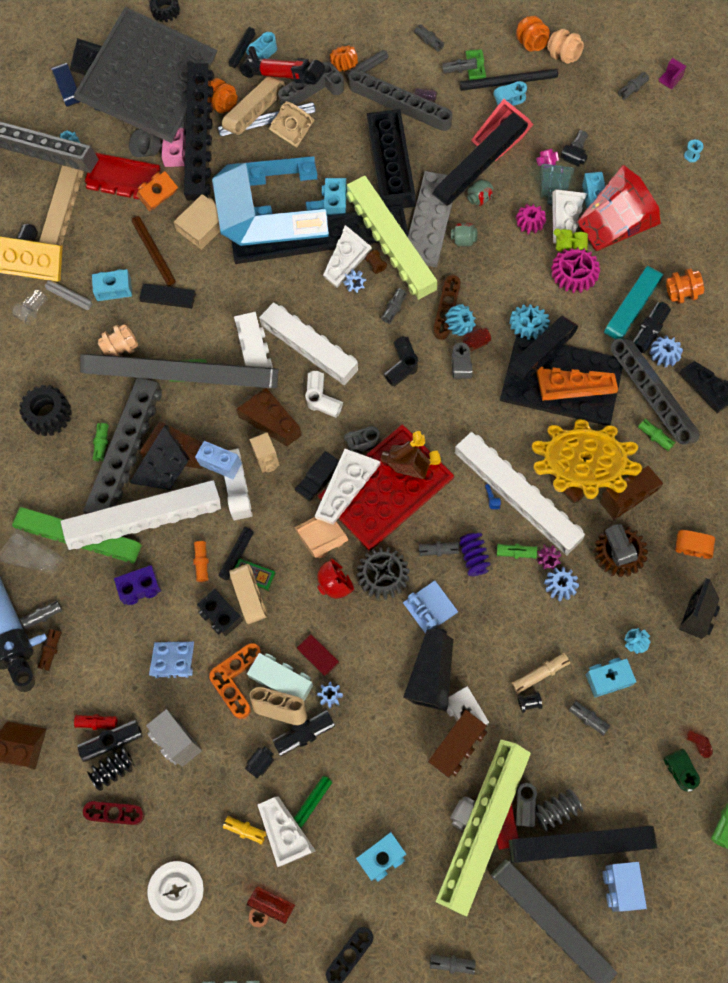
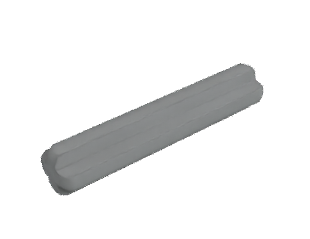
(68, 294)

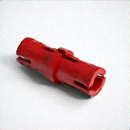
(95, 722)

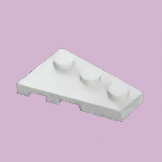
(566, 210)

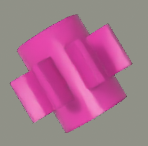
(547, 157)

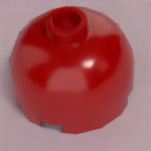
(333, 580)

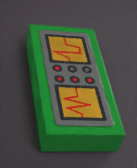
(262, 575)

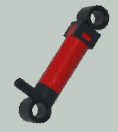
(300, 70)

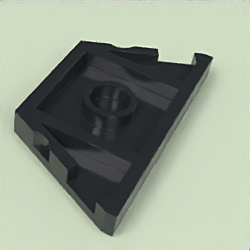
(162, 463)

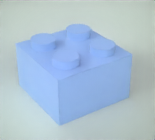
(625, 887)

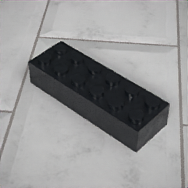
(391, 158)

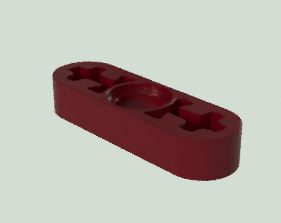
(99, 806)

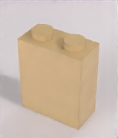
(199, 222)

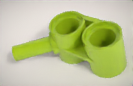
(567, 240)

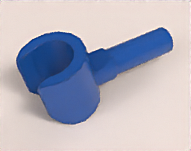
(494, 503)

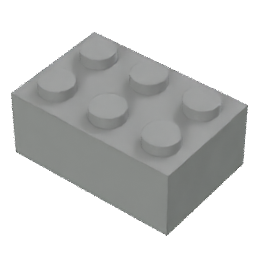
(173, 738)

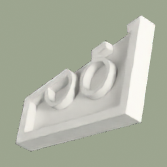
(347, 256)
(283, 832)

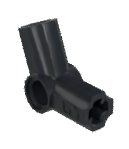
(401, 369)

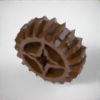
(626, 568)

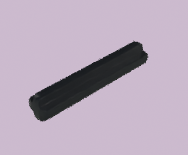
(241, 47)
(236, 553)

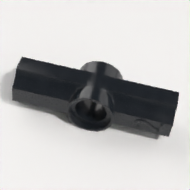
(651, 326)
(303, 733)
(97, 746)

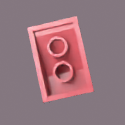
(496, 118)

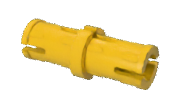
(244, 830)

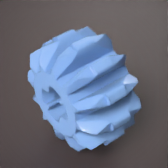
(666, 351)
(567, 590)

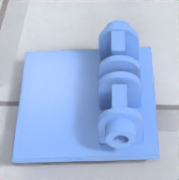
(430, 607)
(172, 659)

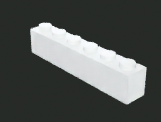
(309, 343)

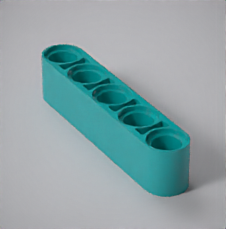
(633, 303)

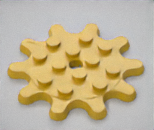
(605, 464)

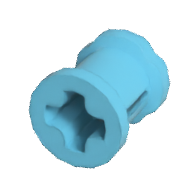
(698, 147)

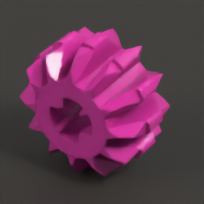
(531, 218)

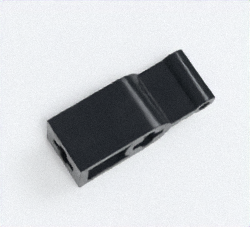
(317, 476)

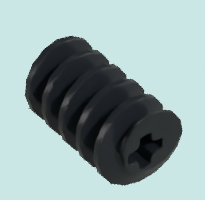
(110, 770)

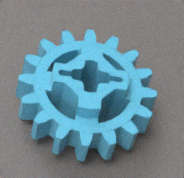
(529, 321)

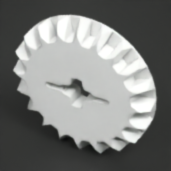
(162, 882)

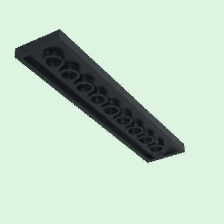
(336, 224)

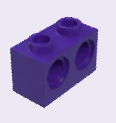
(136, 580)

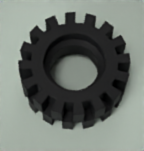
(167, 13)

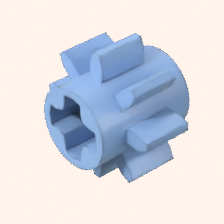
(359, 284)
(334, 699)

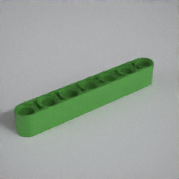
(51, 528)

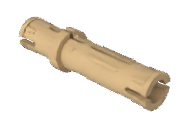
(547, 669)

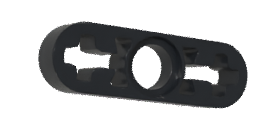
(364, 946)

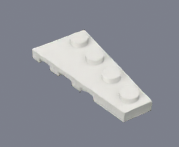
(345, 484)

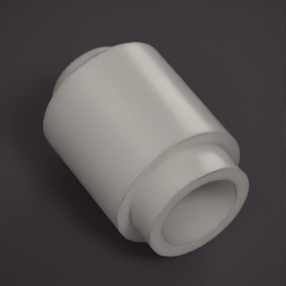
(462, 812)

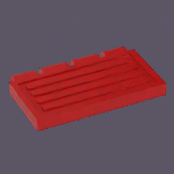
(120, 174)

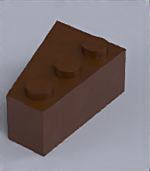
(269, 416)
(188, 444)
(637, 490)
(458, 744)

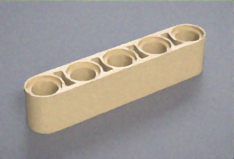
(252, 106)

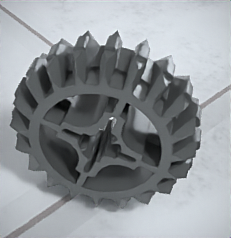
(377, 568)

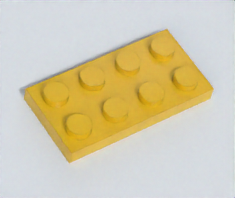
(30, 258)

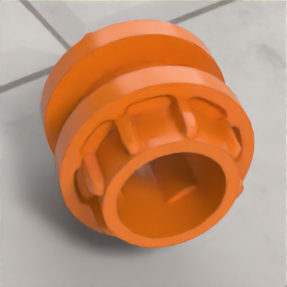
(532, 33)
(224, 96)
(684, 286)

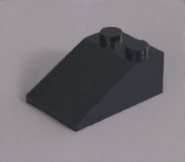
(701, 610)

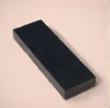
(167, 296)

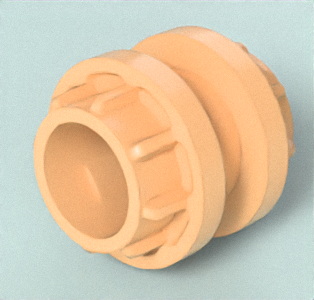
(565, 45)
(118, 342)

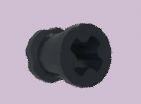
(530, 701)

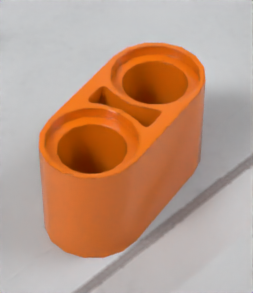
(695, 544)

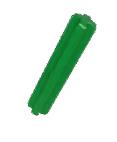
(312, 801)

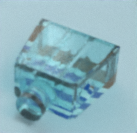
(554, 178)

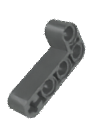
(298, 92)

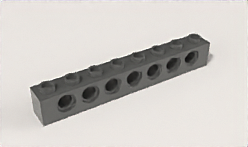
(47, 147)
(141, 390)

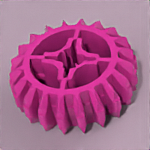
(583, 277)

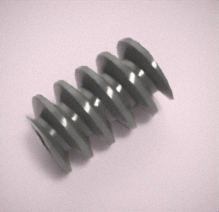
(558, 808)

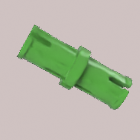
(656, 435)
(100, 442)
(517, 551)

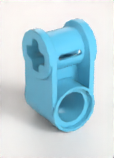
(264, 45)
(510, 93)

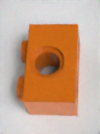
(151, 199)

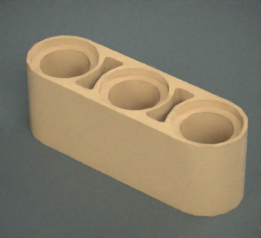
(248, 594)
(278, 705)

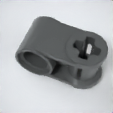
(461, 363)
(361, 439)

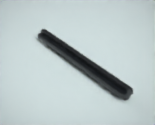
(508, 79)

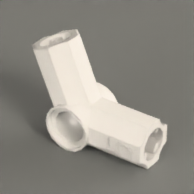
(315, 390)

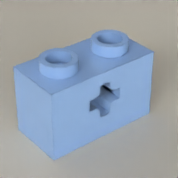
(218, 460)

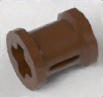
(376, 262)

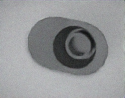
(144, 144)

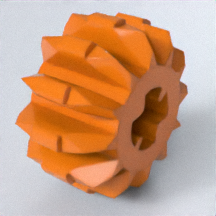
(344, 58)

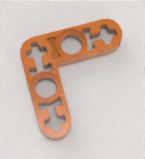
(229, 674)

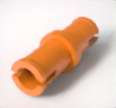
(201, 561)

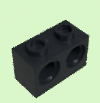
(222, 610)

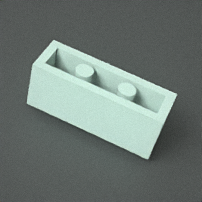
(279, 677)

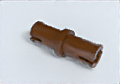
(49, 650)

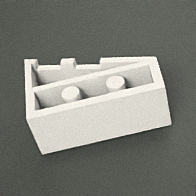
(251, 341)

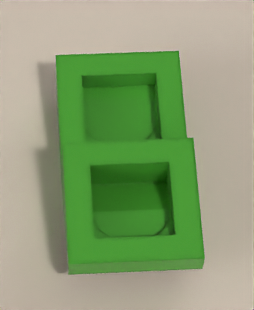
(478, 73)

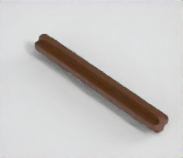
(153, 251)

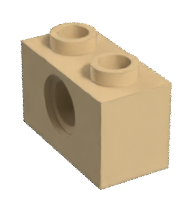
(264, 452)

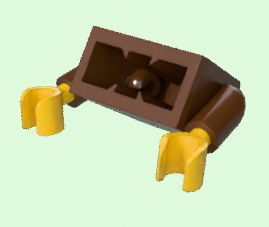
(409, 459)

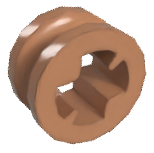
(257, 923)

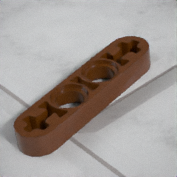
(444, 307)

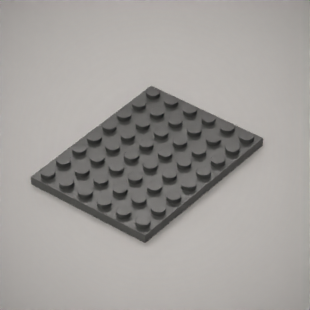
(143, 74)

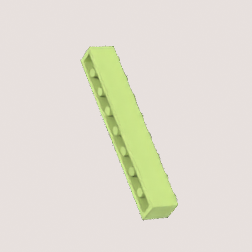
(391, 237)
(483, 827)

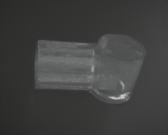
(28, 309)

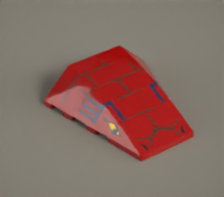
(619, 211)

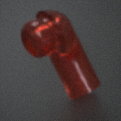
(702, 743)

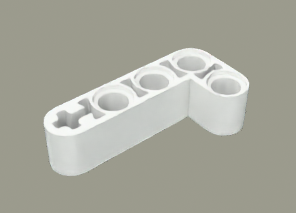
(237, 493)

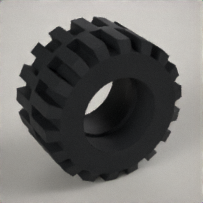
(36, 400)

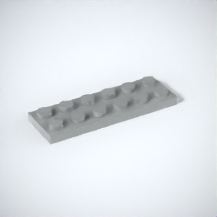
(429, 220)

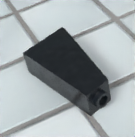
(432, 671)

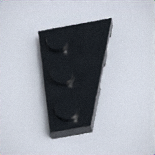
(707, 385)

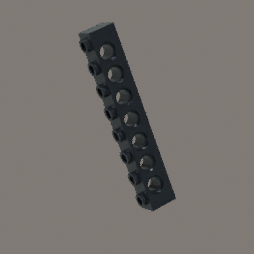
(196, 74)

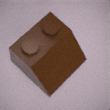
(21, 744)

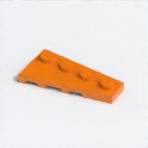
(571, 384)

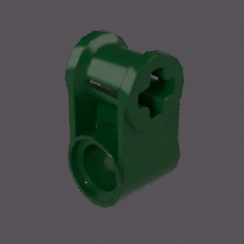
(681, 769)

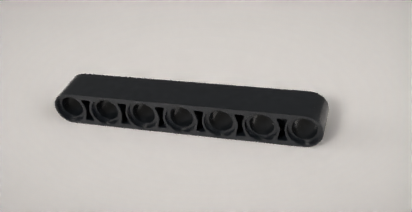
(480, 159)
(582, 844)

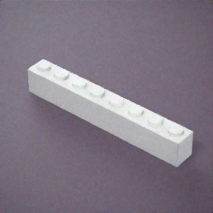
(519, 493)
(140, 515)

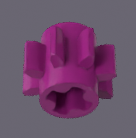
(543, 559)

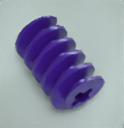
(473, 554)

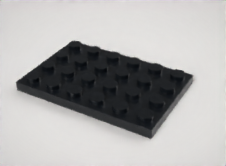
(590, 408)

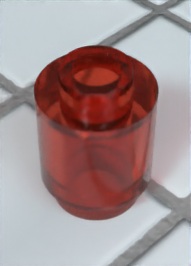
(477, 338)

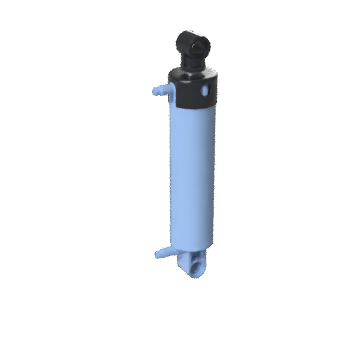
(14, 644)

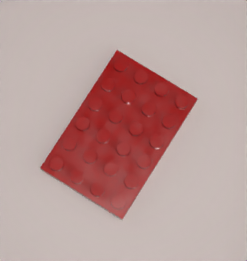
(390, 496)

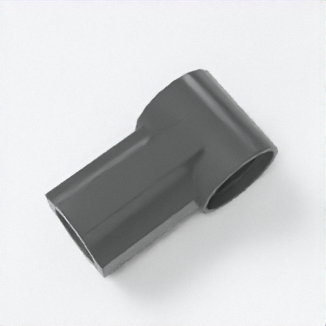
(622, 550)
(526, 807)

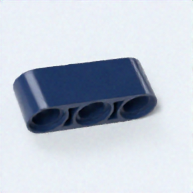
(65, 83)

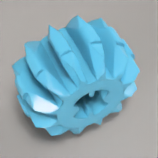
(460, 320)

